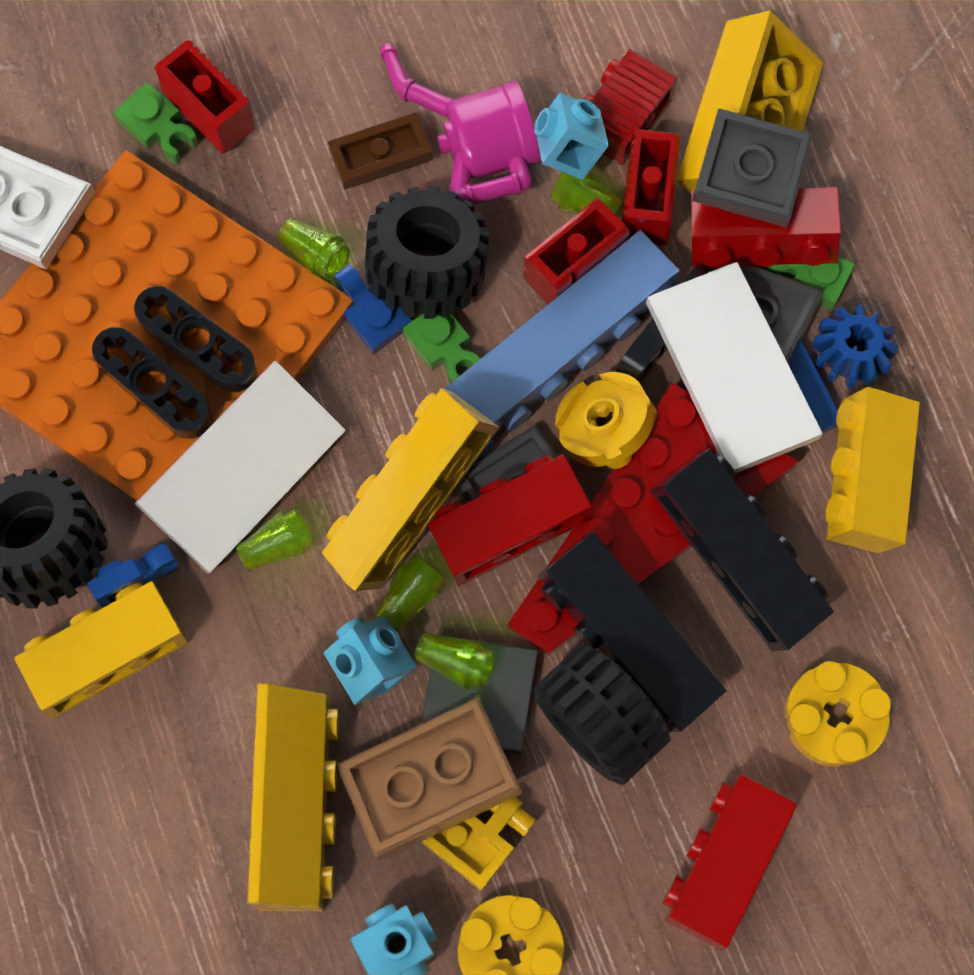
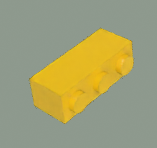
(872, 470)
(99, 649)

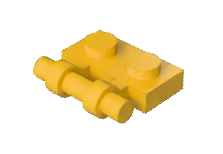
(476, 847)

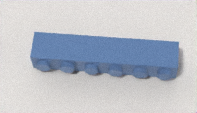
(566, 335)

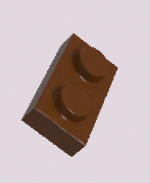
(380, 150)

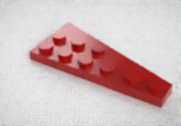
(631, 518)

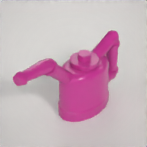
(483, 133)

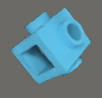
(571, 135)
(369, 658)
(383, 926)

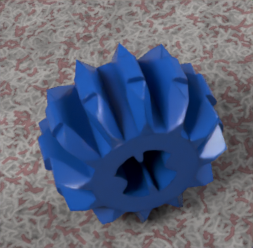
(862, 332)

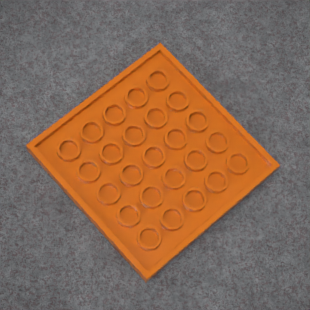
(131, 238)

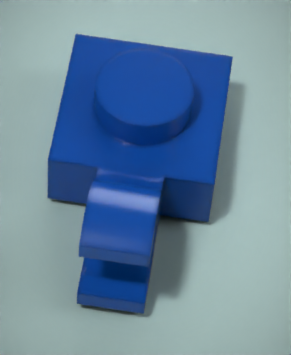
(369, 316)

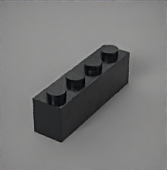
(743, 550)
(630, 631)

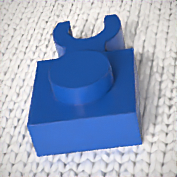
(119, 574)

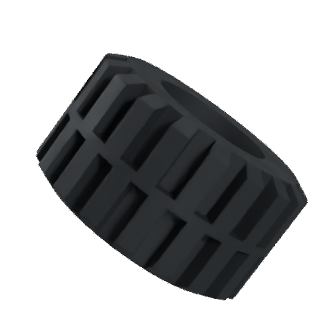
(433, 223)
(63, 554)
(602, 714)

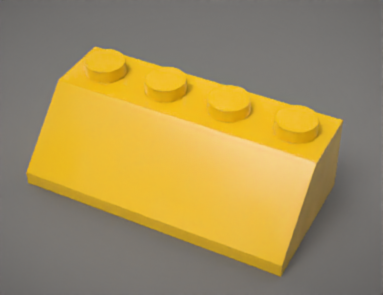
(758, 74)
(408, 490)
(291, 800)

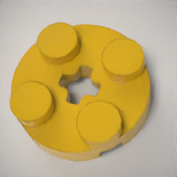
(617, 439)
(866, 706)
(521, 920)

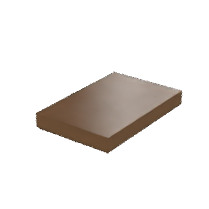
(428, 779)

